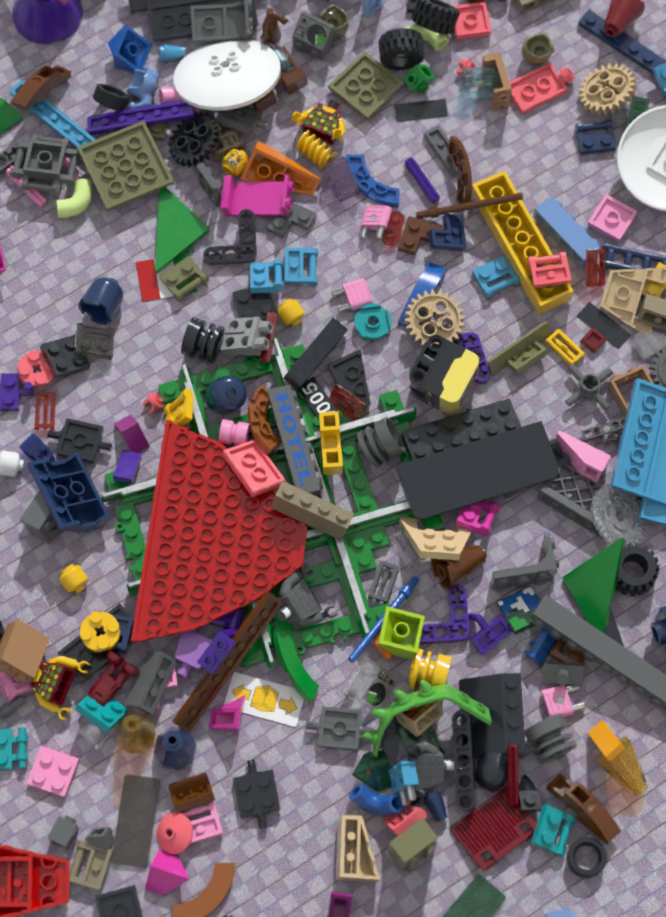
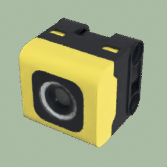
(443, 375)

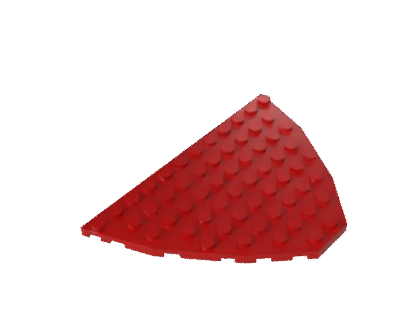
(208, 541)

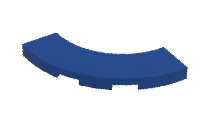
(368, 186)

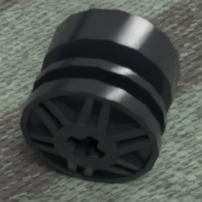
(199, 339)

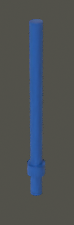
(404, 593)

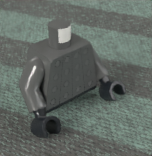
(299, 601)
(429, 768)

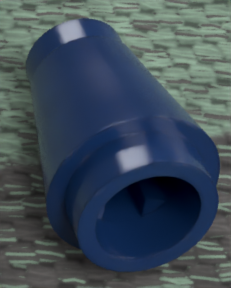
(435, 805)

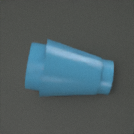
(170, 52)

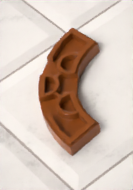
(258, 423)
(211, 896)

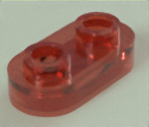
(395, 228)

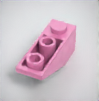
(584, 458)

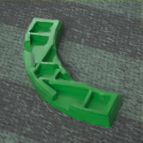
(290, 661)

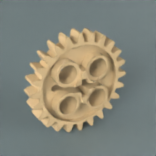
(607, 89)
(428, 304)

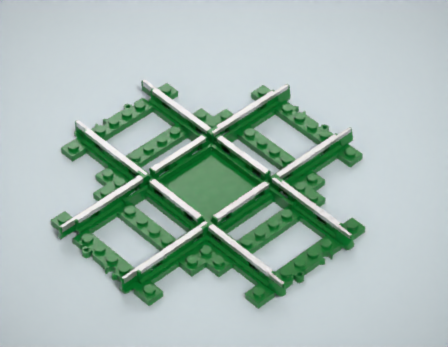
(357, 543)

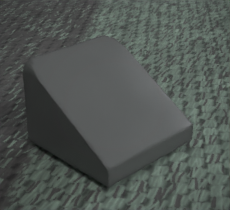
(101, 837)

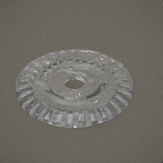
(603, 510)

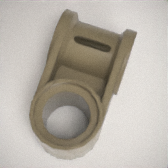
(229, 141)

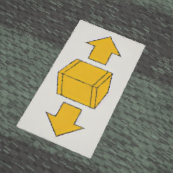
(266, 699)

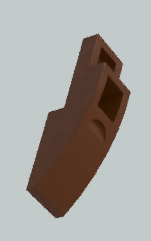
(38, 86)
(586, 806)

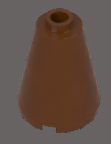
(455, 571)

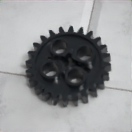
(190, 150)

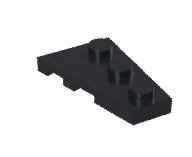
(350, 375)

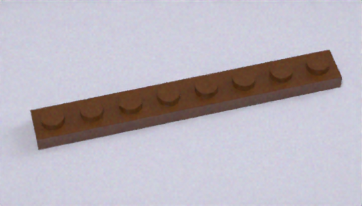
(212, 683)

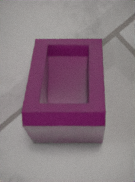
(132, 434)
(339, 904)

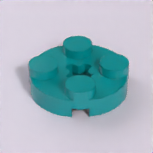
(370, 332)

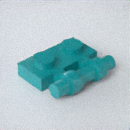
(6, 749)

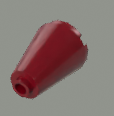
(622, 15)

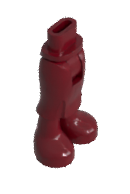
(108, 686)

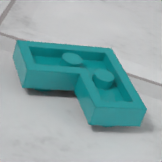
(102, 717)

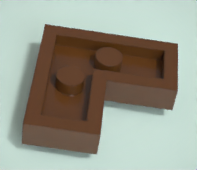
(413, 232)

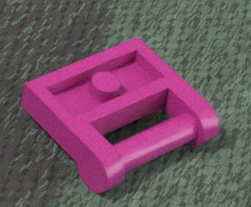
(470, 516)

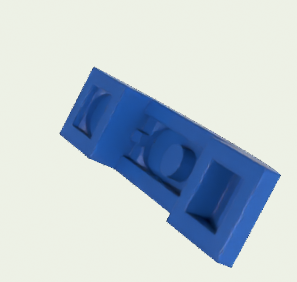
(428, 280)

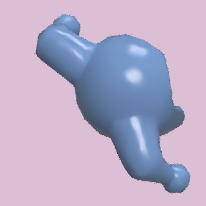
(143, 86)

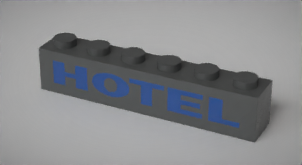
(293, 440)

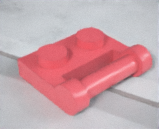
(552, 274)
(400, 822)

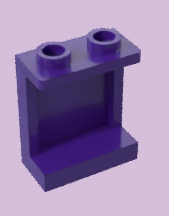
(217, 650)

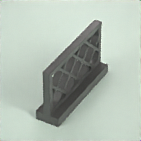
(559, 501)

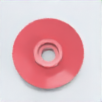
(181, 833)

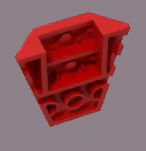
(31, 881)

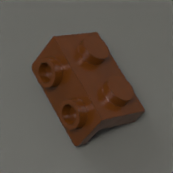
(191, 792)

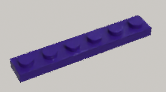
(150, 114)

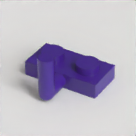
(11, 392)
(490, 633)

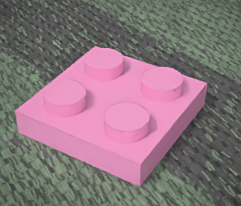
(612, 218)
(53, 771)

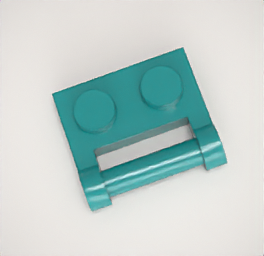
(548, 827)

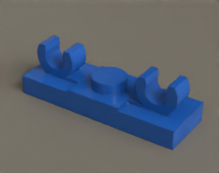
(541, 647)

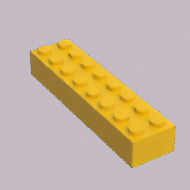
(519, 240)

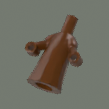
(270, 27)

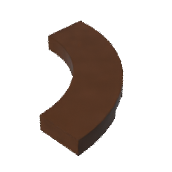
(461, 161)

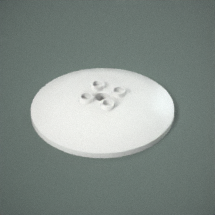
(248, 76)
(643, 158)

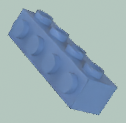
(565, 230)

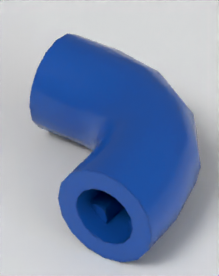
(376, 803)

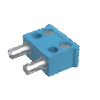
(403, 780)

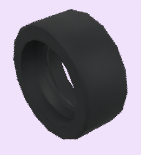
(110, 97)
(588, 842)

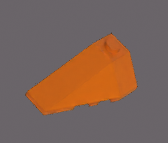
(271, 166)

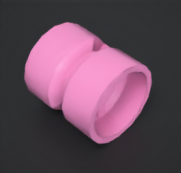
(233, 432)

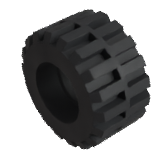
(435, 16)
(401, 49)
(646, 561)

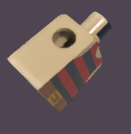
(420, 717)

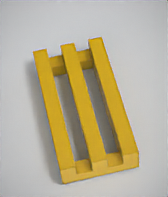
(559, 352)

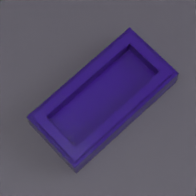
(127, 466)

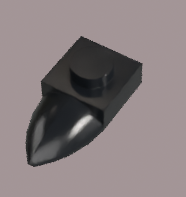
(528, 796)

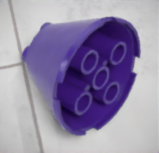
(46, 19)

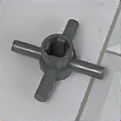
(589, 379)

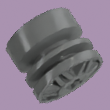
(380, 441)
(551, 741)

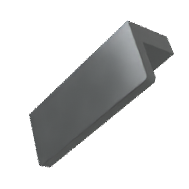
(151, 681)

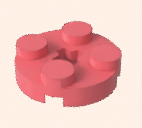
(26, 373)

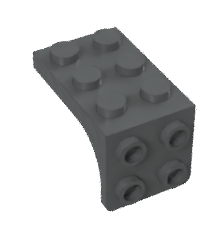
(222, 22)
(525, 575)

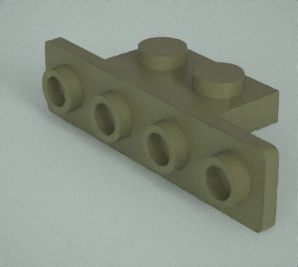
(522, 352)

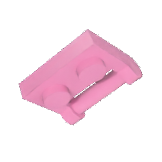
(207, 826)

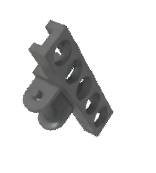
(601, 434)

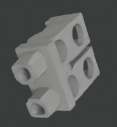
(246, 338)

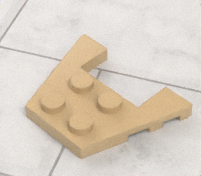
(624, 293)
(435, 544)

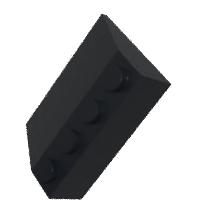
(504, 699)

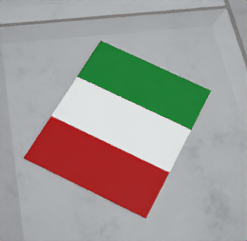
(150, 283)

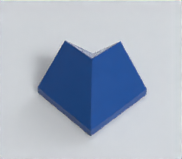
(129, 49)

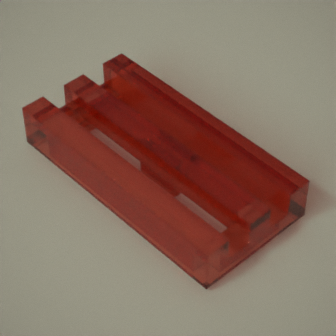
(592, 267)
(46, 395)
(358, 410)

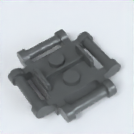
(45, 163)

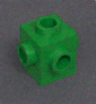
(419, 78)

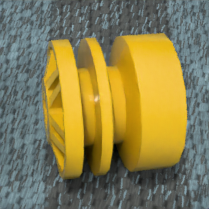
(424, 669)

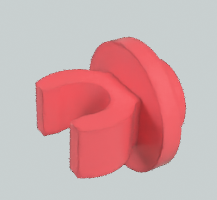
(465, 64)
(155, 400)

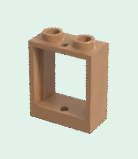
(620, 380)

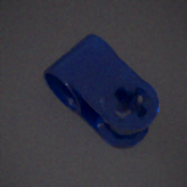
(36, 449)

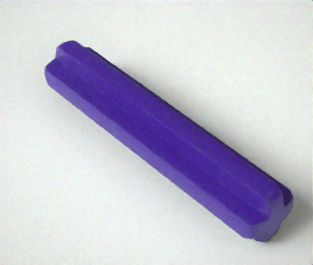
(422, 180)

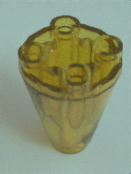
(135, 739)
(625, 768)

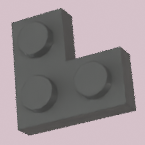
(298, 216)

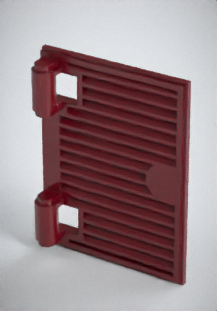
(493, 829)

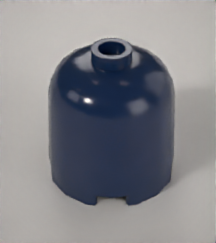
(102, 300)
(225, 395)

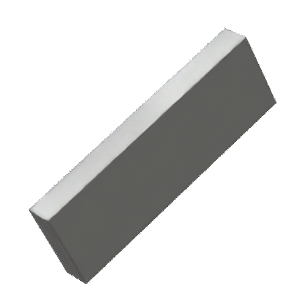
(439, 143)

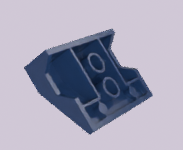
(69, 494)

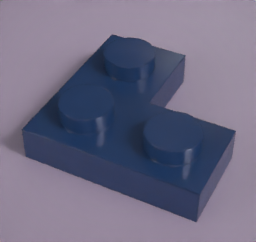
(451, 237)

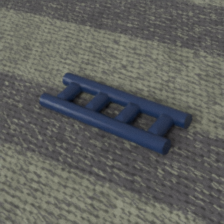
(629, 254)

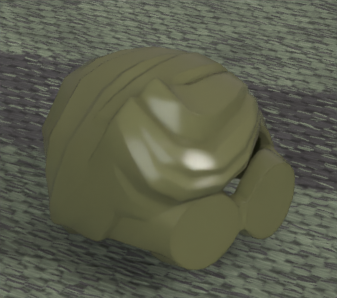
(338, 19)
(537, 49)

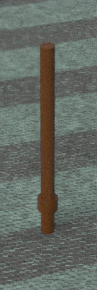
(435, 212)

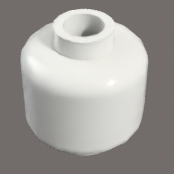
(10, 463)

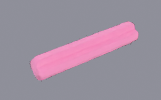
(35, 195)

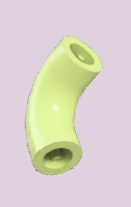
(436, 40)
(79, 201)

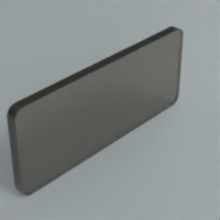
(136, 821)

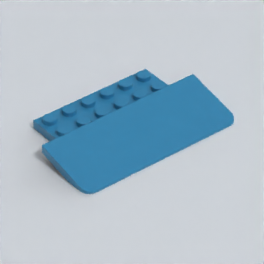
(642, 451)

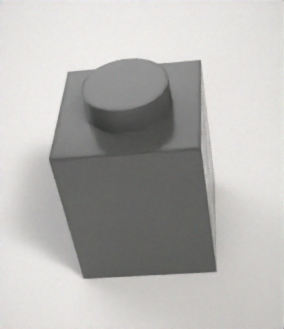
(63, 832)

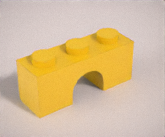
(330, 443)

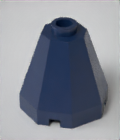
(175, 748)

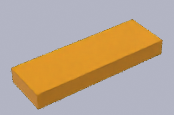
(606, 740)

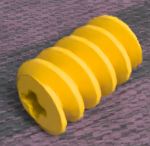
(314, 151)

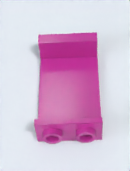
(259, 197)

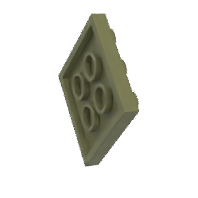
(366, 85)

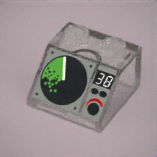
(370, 684)

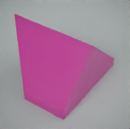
(228, 716)
(165, 873)

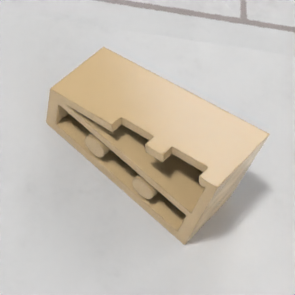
(354, 853)

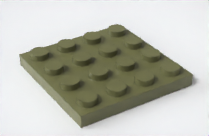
(125, 165)

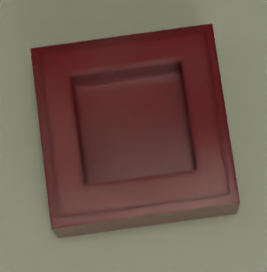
(593, 340)

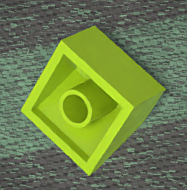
(401, 632)

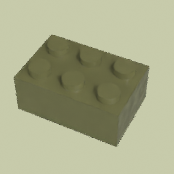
(412, 845)

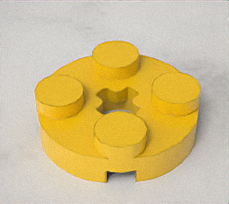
(103, 642)

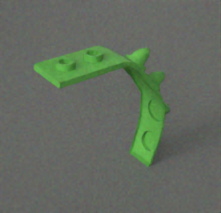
(424, 696)

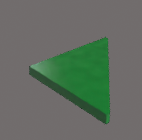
(176, 229)
(595, 584)

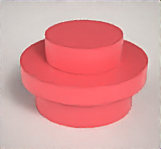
(566, 75)

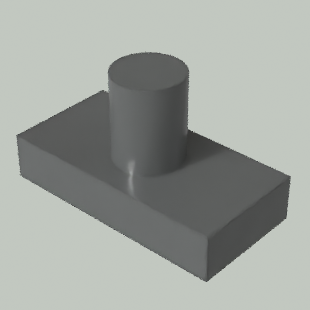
(563, 673)

